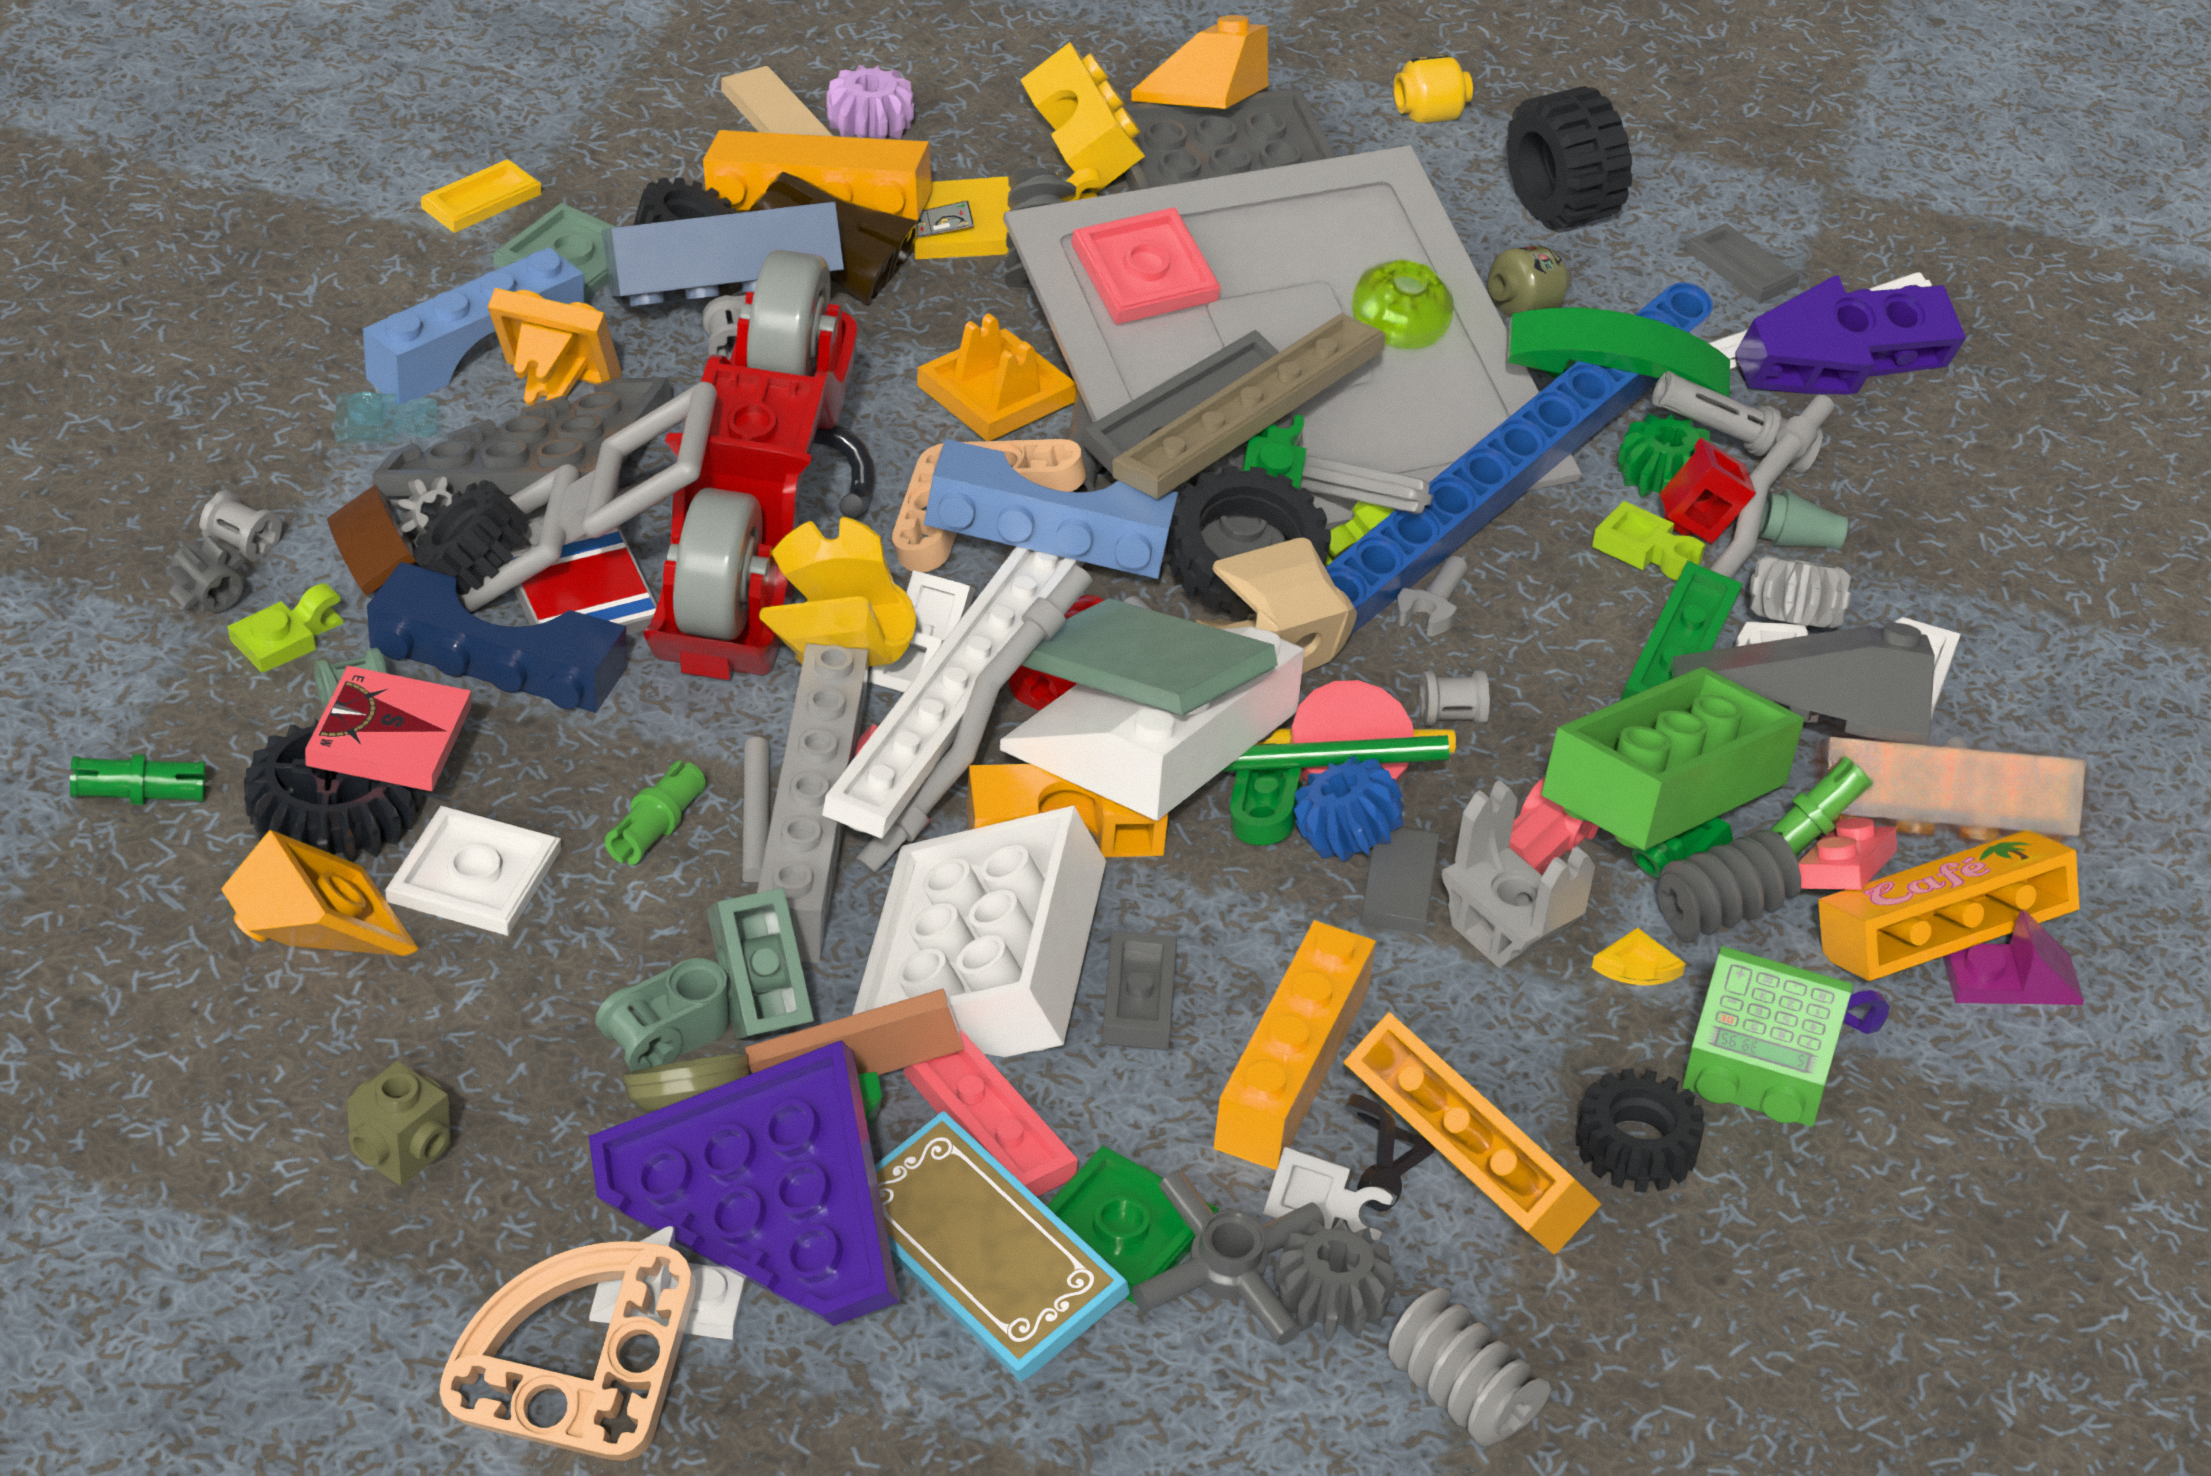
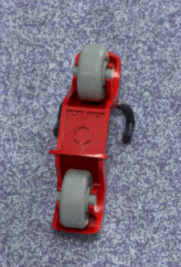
(769, 410)

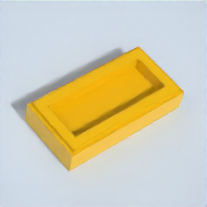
(481, 195)

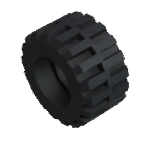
(1569, 157)

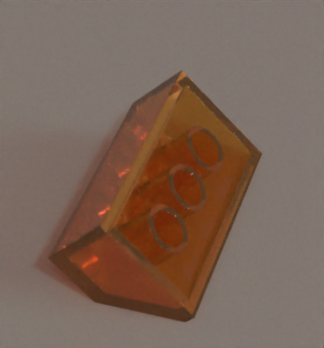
(1962, 788)

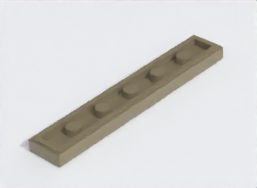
(1248, 405)

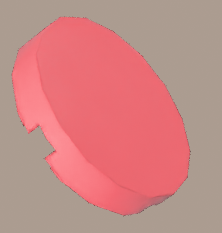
(1351, 713)

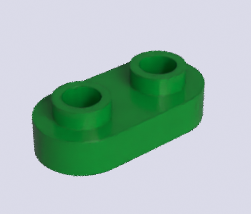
(1264, 804)

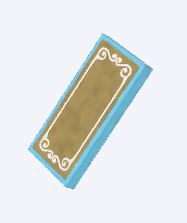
(990, 1248)

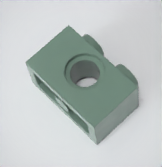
(761, 963)

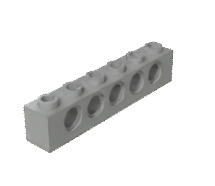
(819, 747)

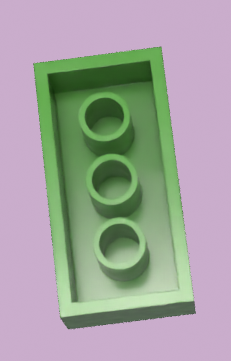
(1671, 757)

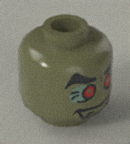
(1528, 278)

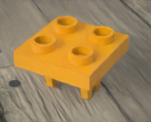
(552, 342)
(995, 381)

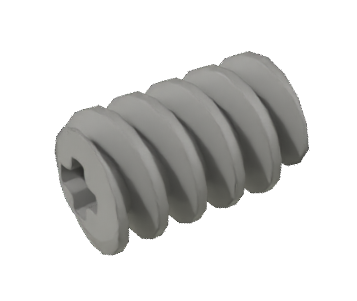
(1464, 1370)

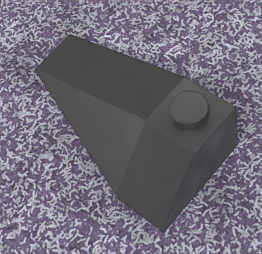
(1857, 674)

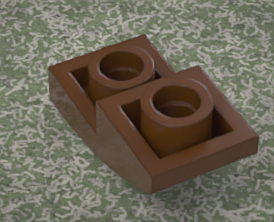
(370, 539)

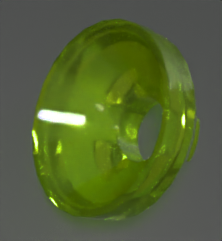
(1405, 317)

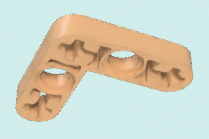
(1046, 462)

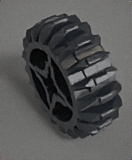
(322, 805)

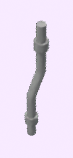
(1792, 442)
(1040, 623)

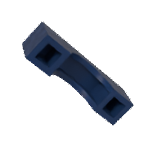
(564, 660)

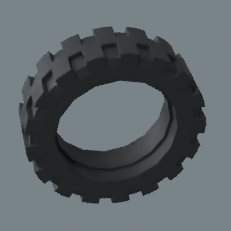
(1237, 493)

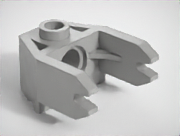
(1501, 898)

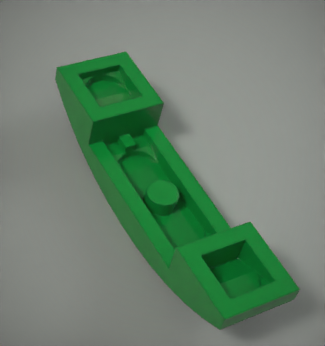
(1616, 341)

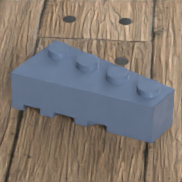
(714, 250)

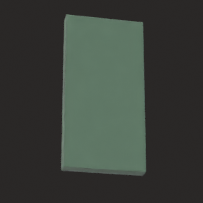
(1151, 656)

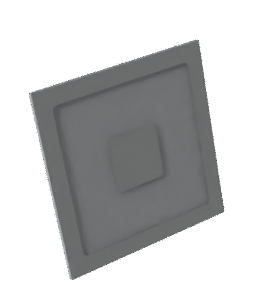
(1287, 262)

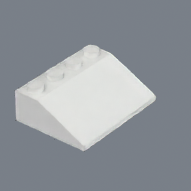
(1151, 754)
(994, 923)

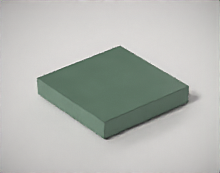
(572, 236)

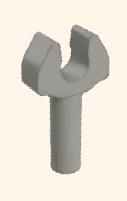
(1434, 598)

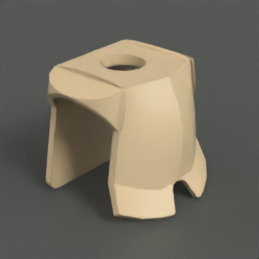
(1291, 598)

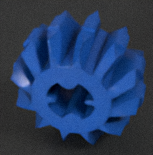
(1349, 808)

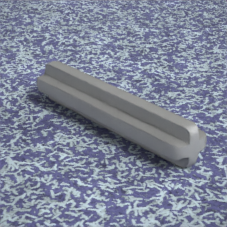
(1365, 485)

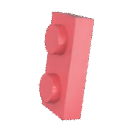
(1848, 855)

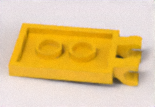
(987, 205)

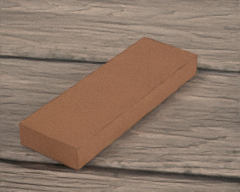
(879, 1037)

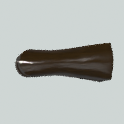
(871, 240)

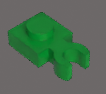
(1277, 451)

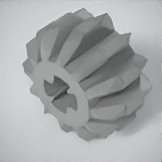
(1800, 591)

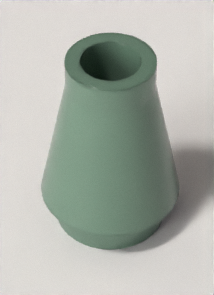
(1800, 523)

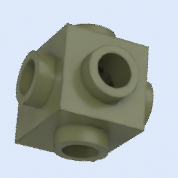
(399, 1122)

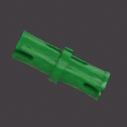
(137, 779)

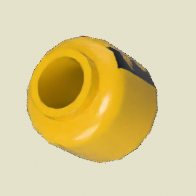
(1432, 89)

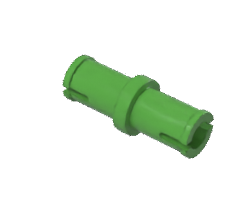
(1822, 805)
(655, 812)

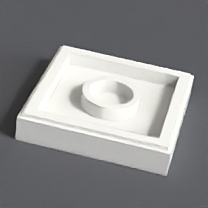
(473, 870)

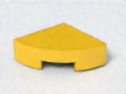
(1638, 958)

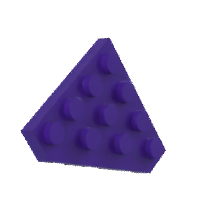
(764, 1183)

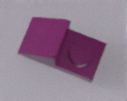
(2022, 972)

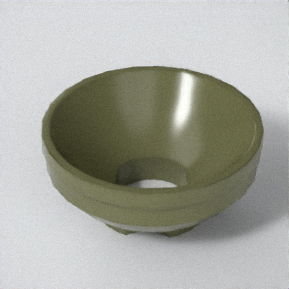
(673, 1082)

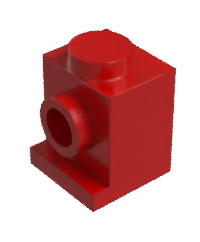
(1707, 492)

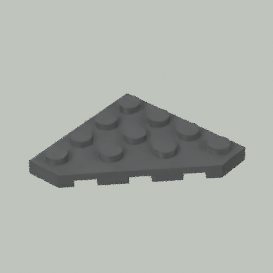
(1173, 398)
(529, 445)

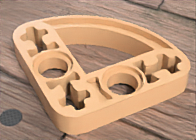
(586, 1399)

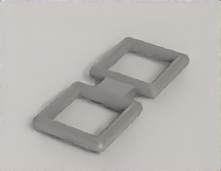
(590, 502)

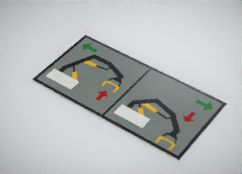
(944, 219)

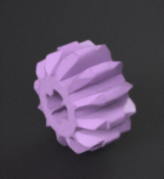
(870, 103)

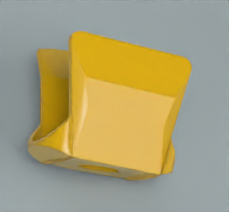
(846, 591)

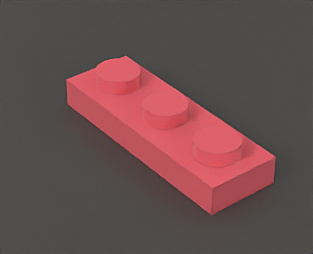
(995, 1116)

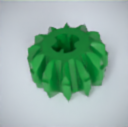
(1657, 451)

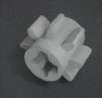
(411, 516)

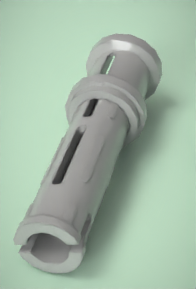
(1712, 409)

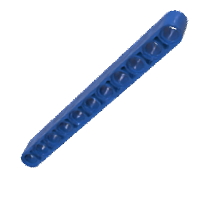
(1501, 467)

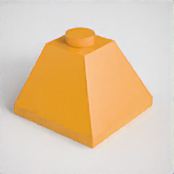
(1212, 68)
(312, 900)

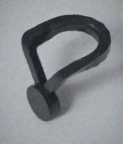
(1386, 1171)

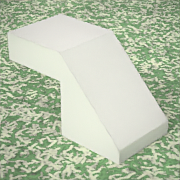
(938, 609)

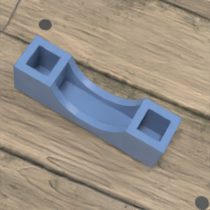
(422, 345)
(985, 498)

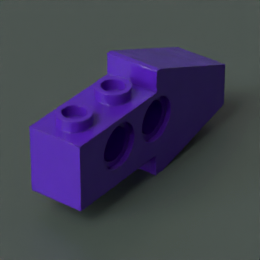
(1838, 339)

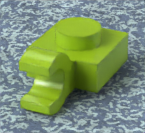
(285, 634)

